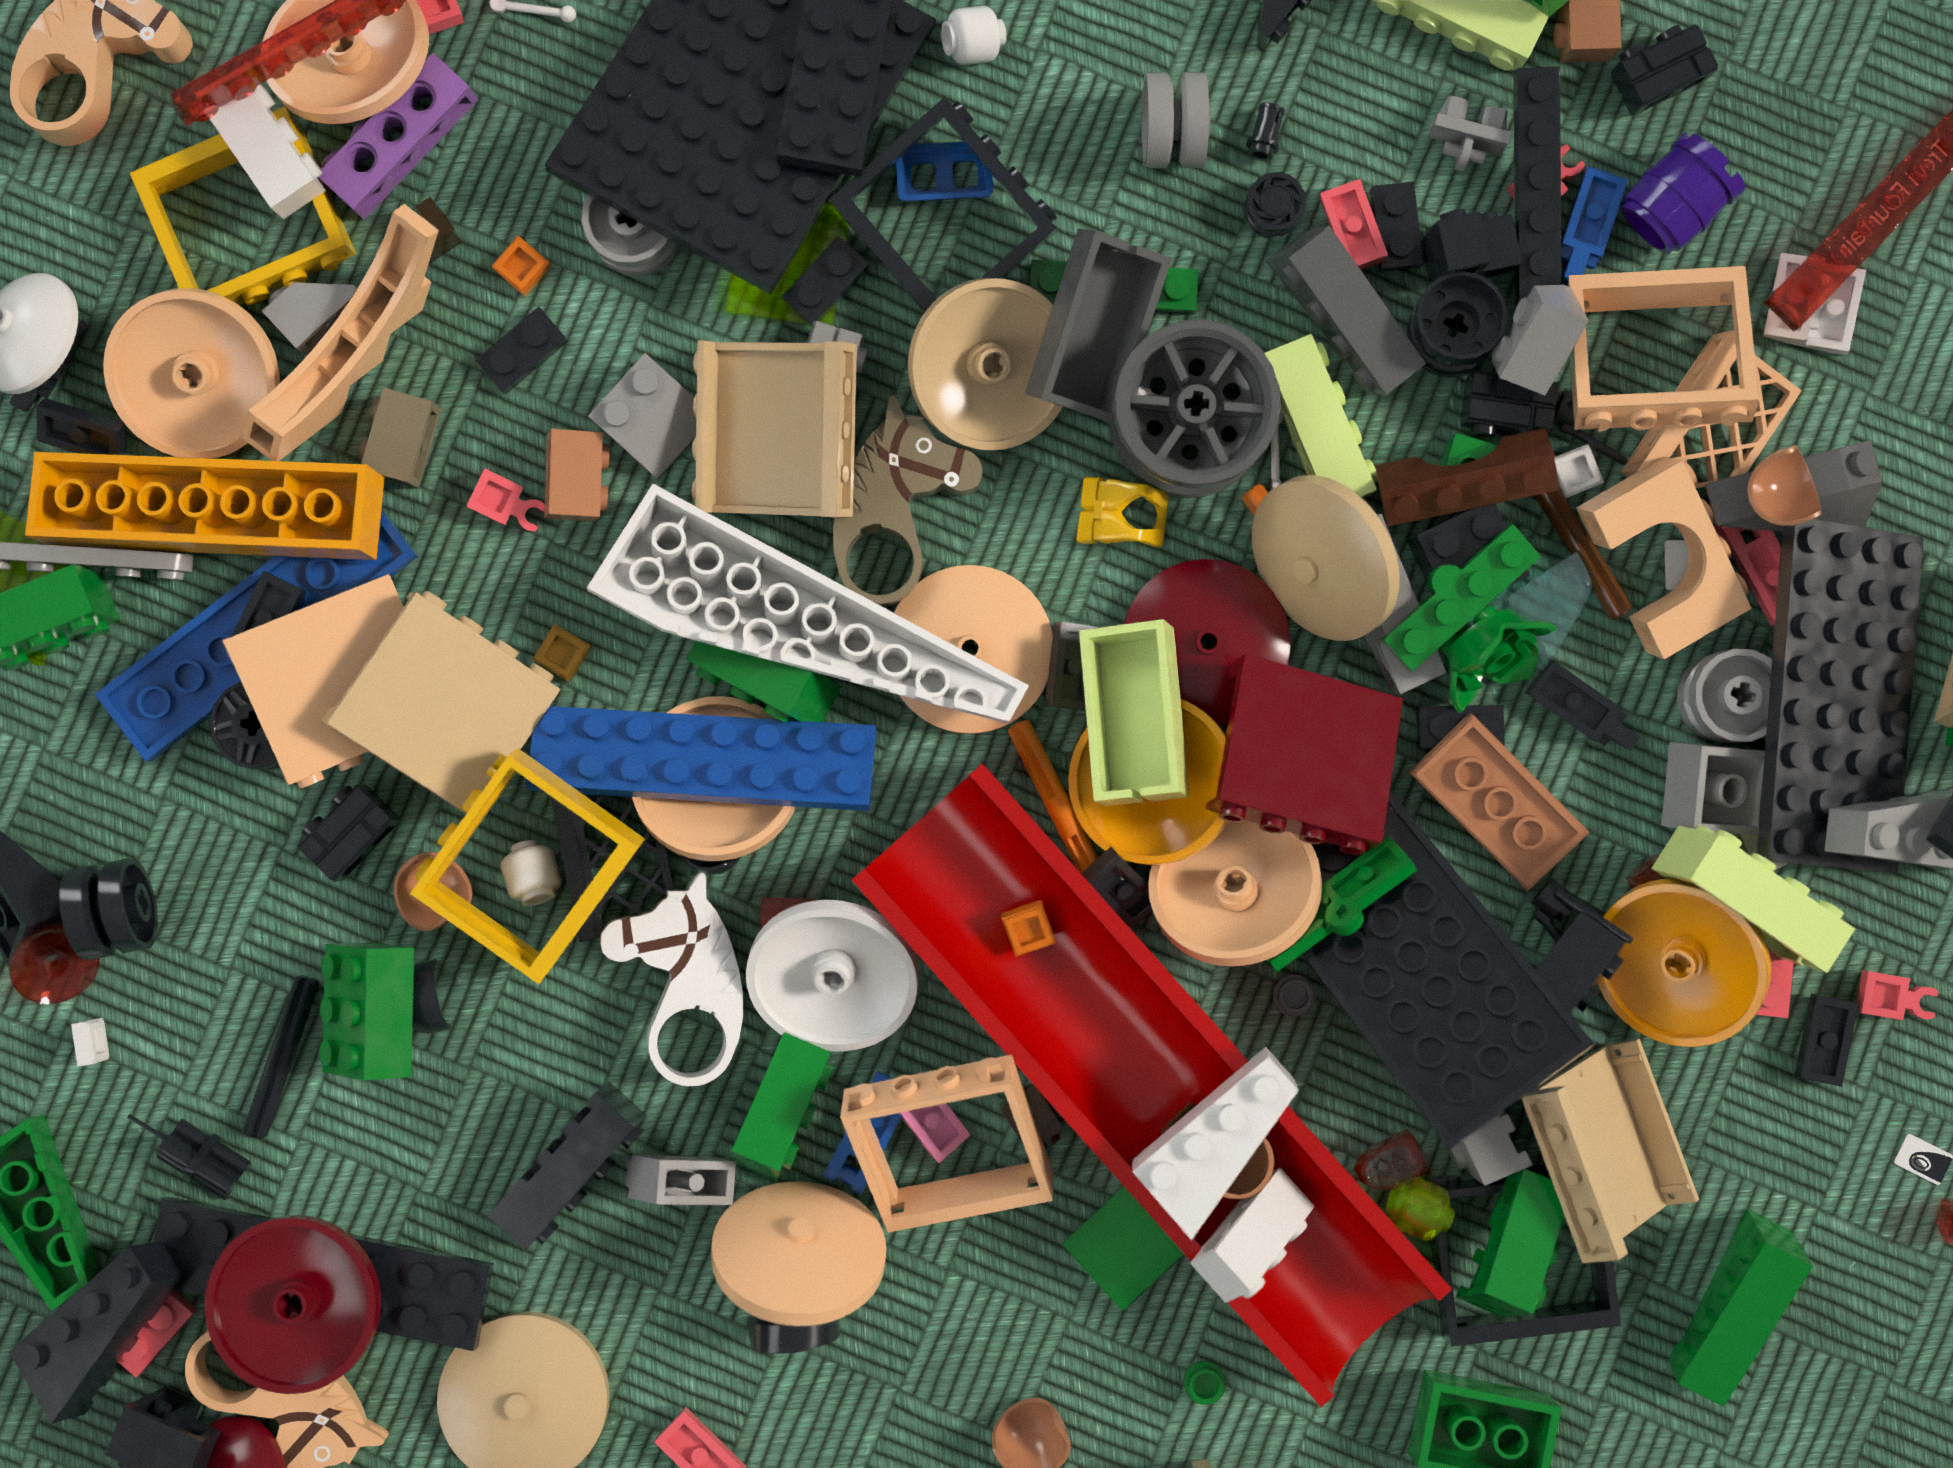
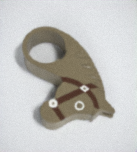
(889, 472)

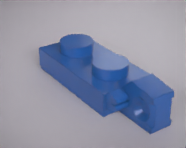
(1590, 221)

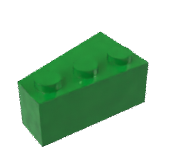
(781, 1108)
(1518, 1247)

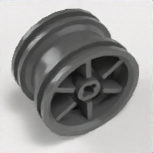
(1227, 360)

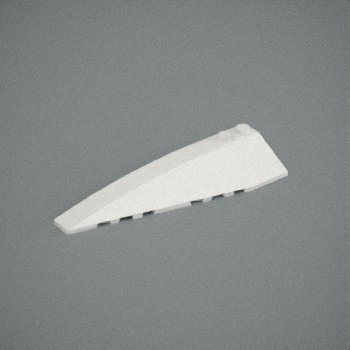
(739, 594)

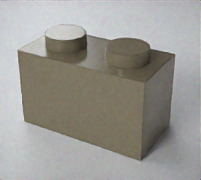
(400, 436)

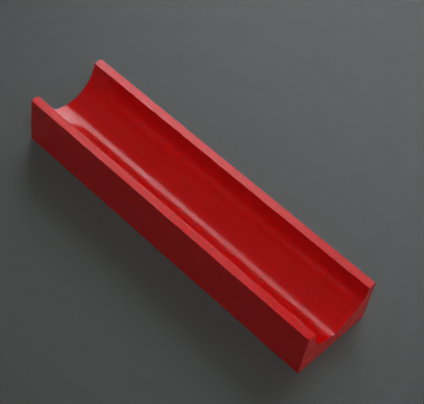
(1124, 1052)

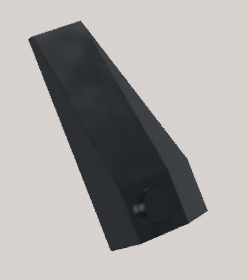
(26, 897)

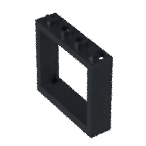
(987, 153)
(1547, 1320)

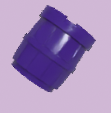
(1681, 194)

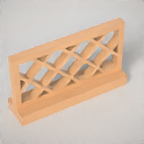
(1706, 374)

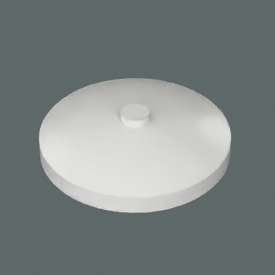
(832, 975)

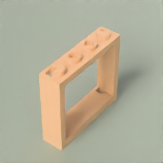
(1658, 291)
(955, 1196)

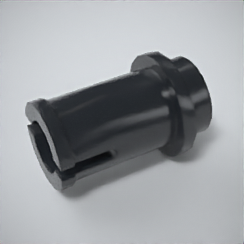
(1263, 141)

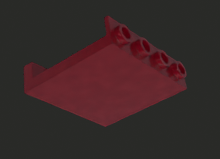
(1307, 755)

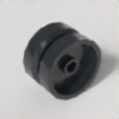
(108, 909)

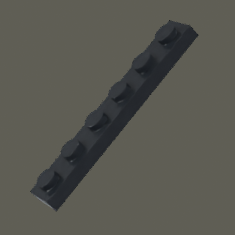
(1537, 177)

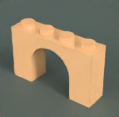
(1709, 589)

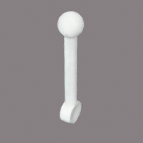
(566, 13)
(1275, 473)

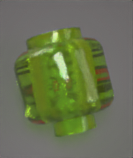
(1420, 1208)

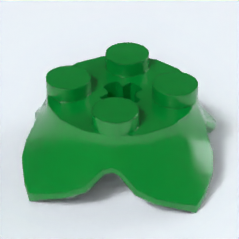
(1495, 647)

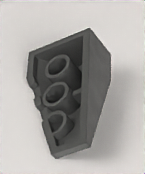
(1843, 477)

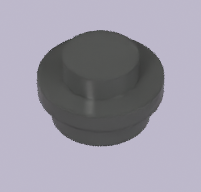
(1293, 995)

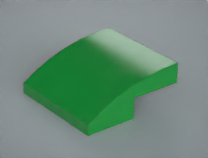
(1123, 1249)

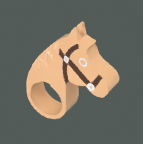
(85, 40)
(314, 1426)

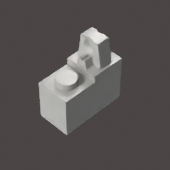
(681, 1180)

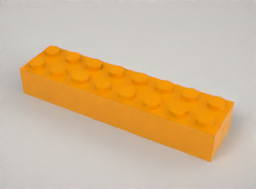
(205, 505)

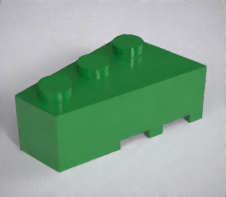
(783, 687)

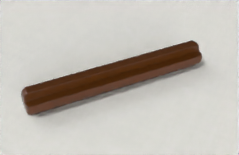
(1577, 540)

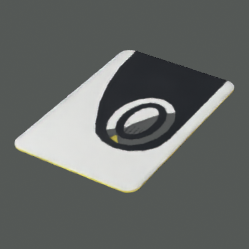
(1923, 1159)

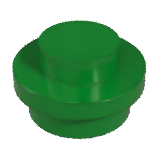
(1204, 1382)

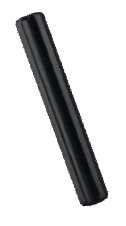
(281, 1057)

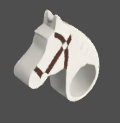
(693, 945)

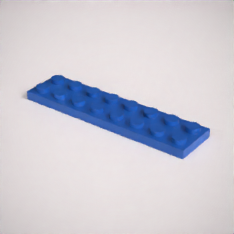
(186, 674)
(707, 757)

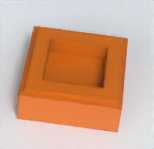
(521, 266)
(1028, 928)

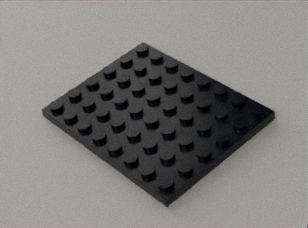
(693, 127)

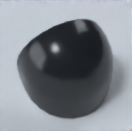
(426, 1008)

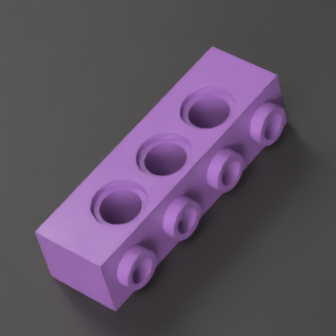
(396, 159)

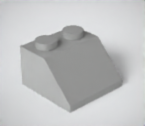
(1540, 337)
(648, 416)
(1713, 788)

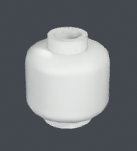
(973, 35)
(531, 873)

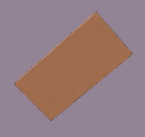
(1499, 802)

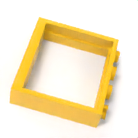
(255, 285)
(478, 924)

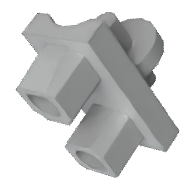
(1466, 138)

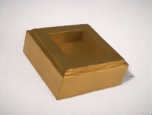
(562, 652)

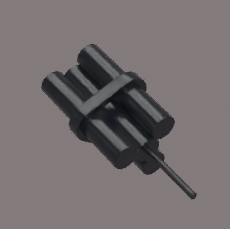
(200, 1157)

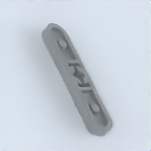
(125, 562)

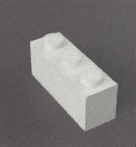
(268, 152)
(1253, 1238)

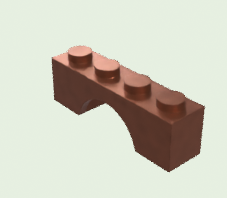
(1514, 470)

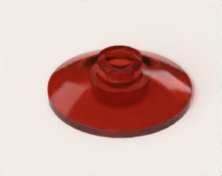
(53, 980)

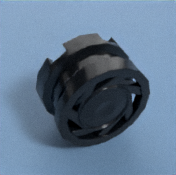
(1274, 204)

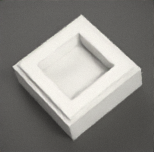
(1577, 471)
(90, 1041)

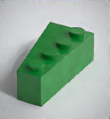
(41, 1214)
(1740, 1307)

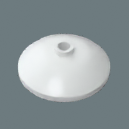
(35, 330)

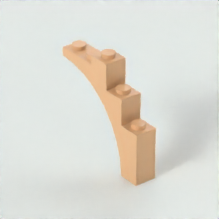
(353, 345)

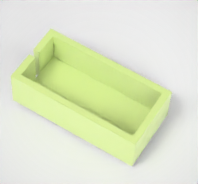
(1134, 713)
(1788, 918)

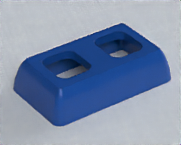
(943, 157)

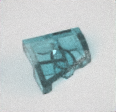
(1554, 598)

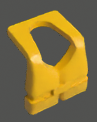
(1103, 510)

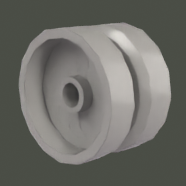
(1176, 119)
(625, 249)
(1707, 701)

